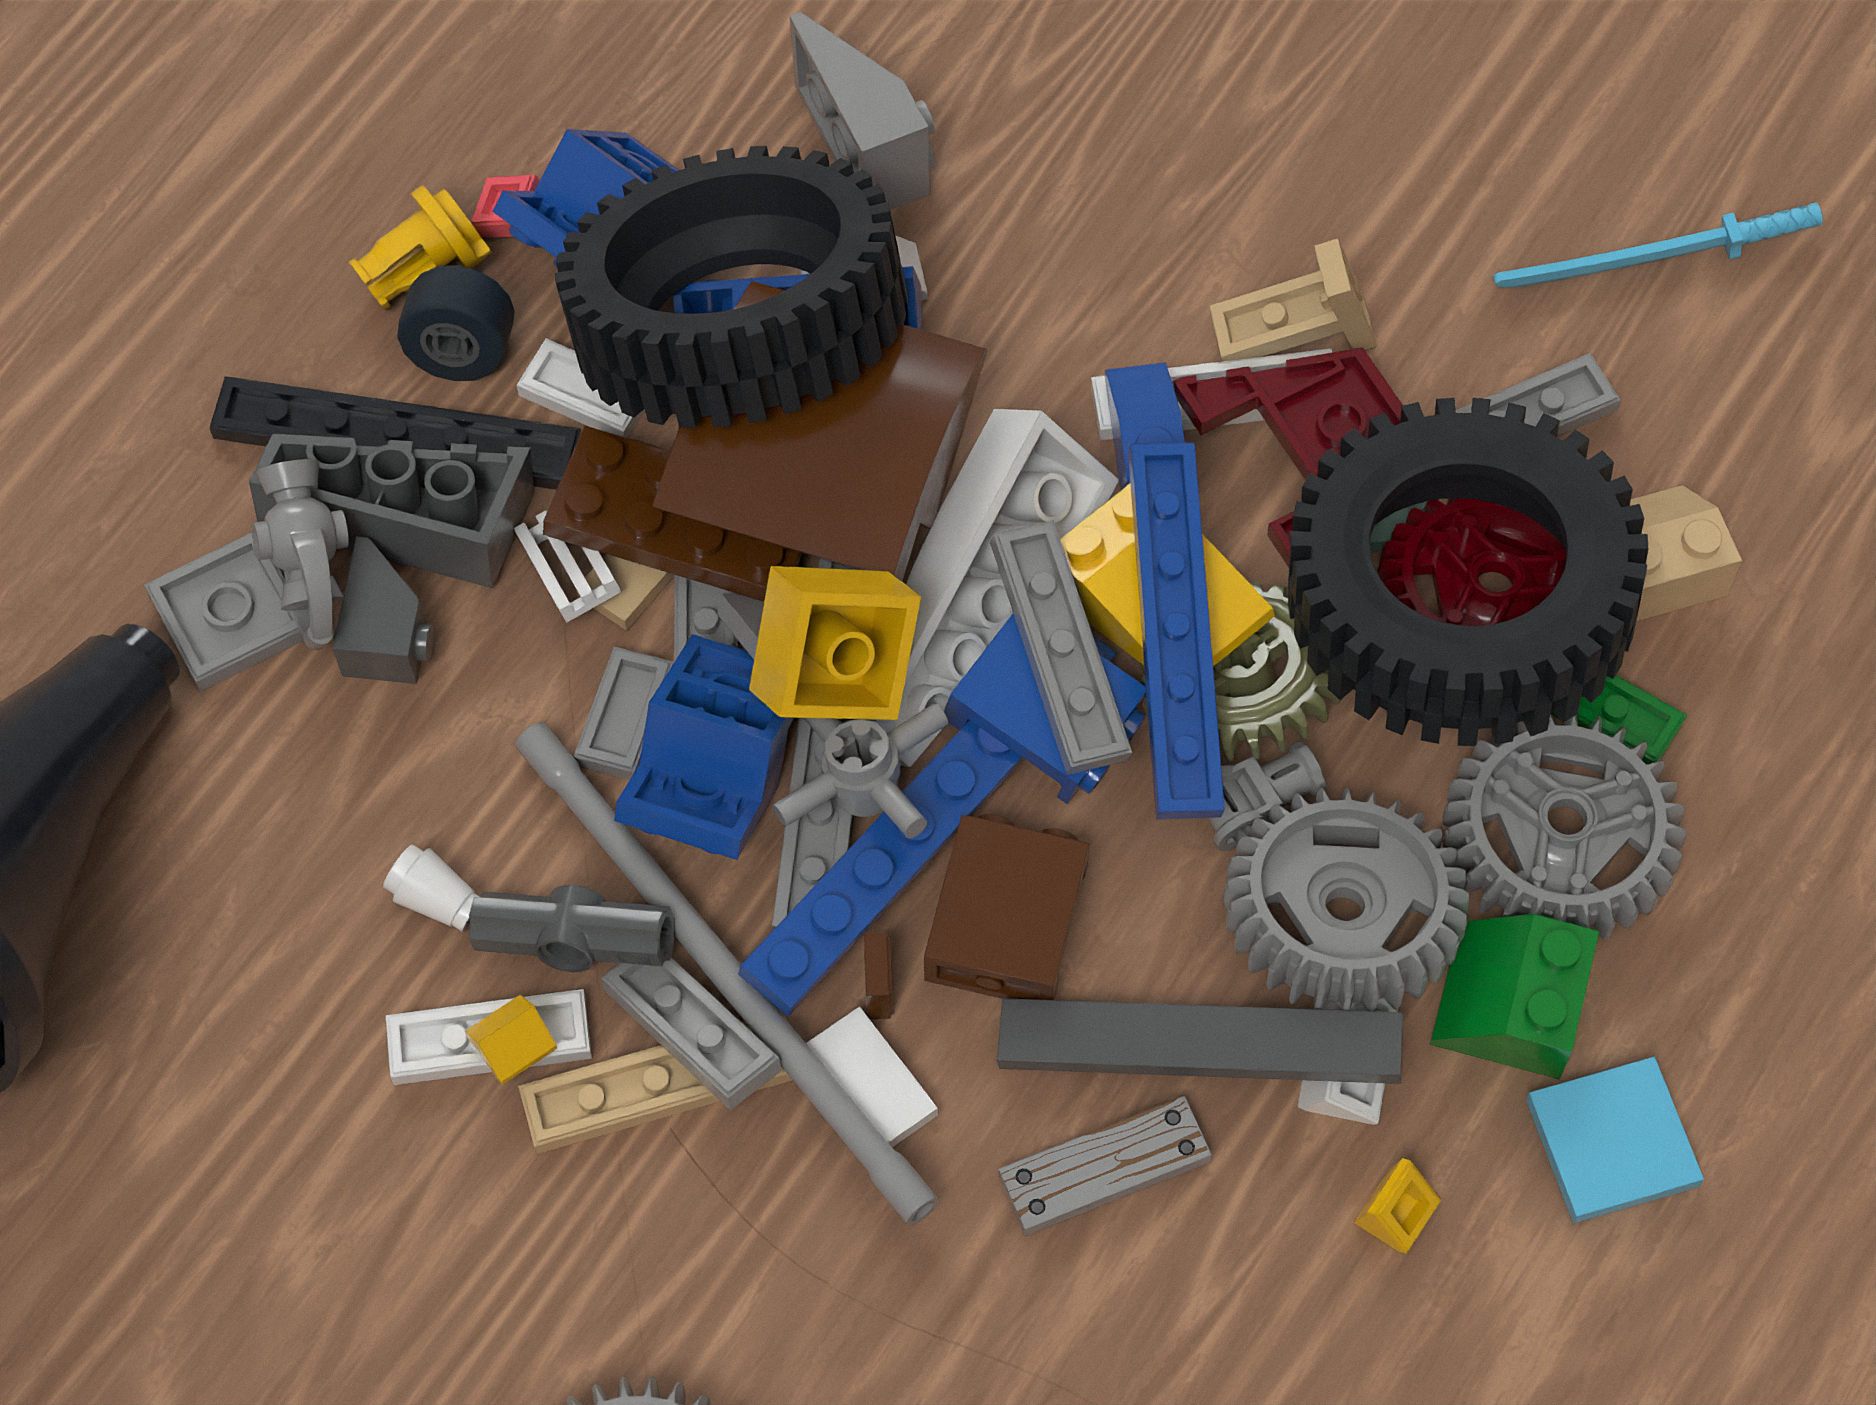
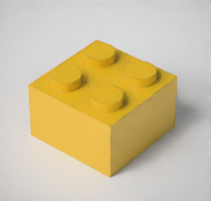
(834, 643)

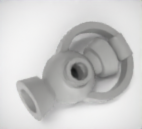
(301, 540)

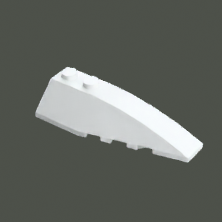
(1014, 478)

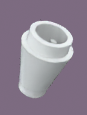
(430, 887)

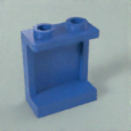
(1006, 703)

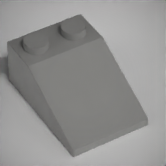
(863, 112)

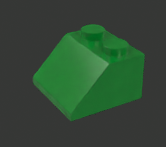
(1516, 992)

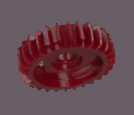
(1461, 544)

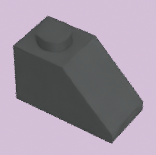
(380, 622)

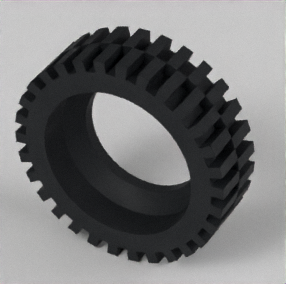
(718, 220)
(1444, 670)

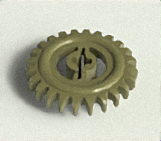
(1246, 688)

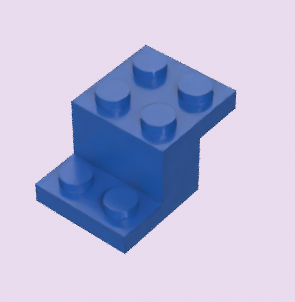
(577, 177)
(706, 753)

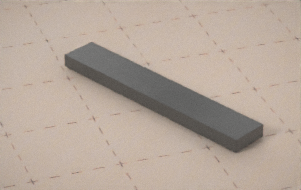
(1201, 1040)

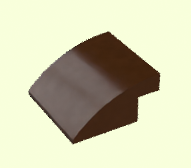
(842, 472)

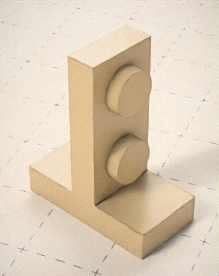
(1296, 311)

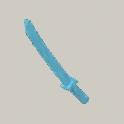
(1731, 235)

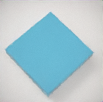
(1614, 1140)

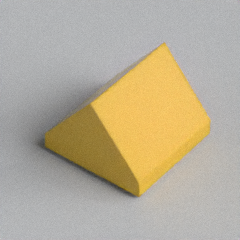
(511, 1039)
(1399, 1207)

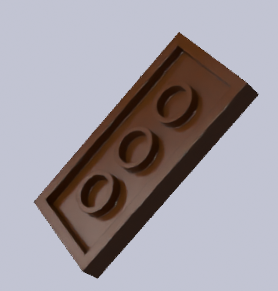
(609, 509)

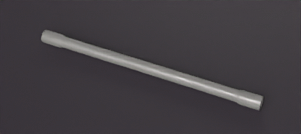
(886, 1167)

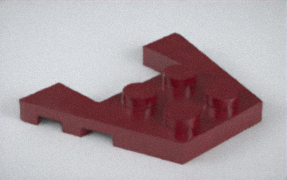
(1303, 404)

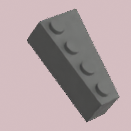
(417, 505)

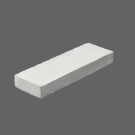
(435, 1047)

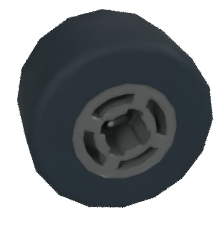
(456, 323)

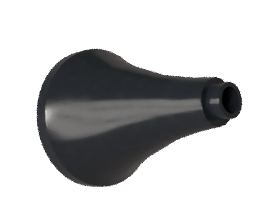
(60, 765)

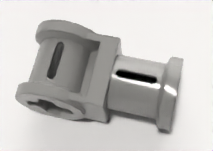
(1253, 790)

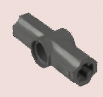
(572, 928)

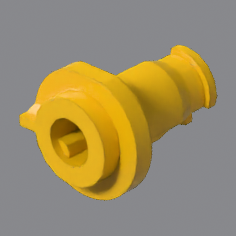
(440, 232)

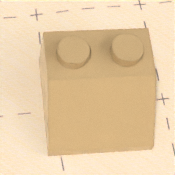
(1688, 552)

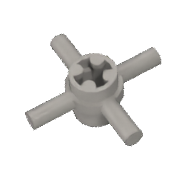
(863, 770)

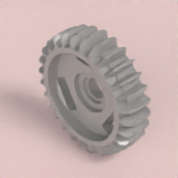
(1558, 867)
(1386, 874)

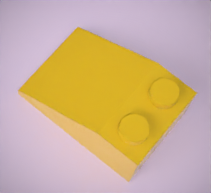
(1106, 579)

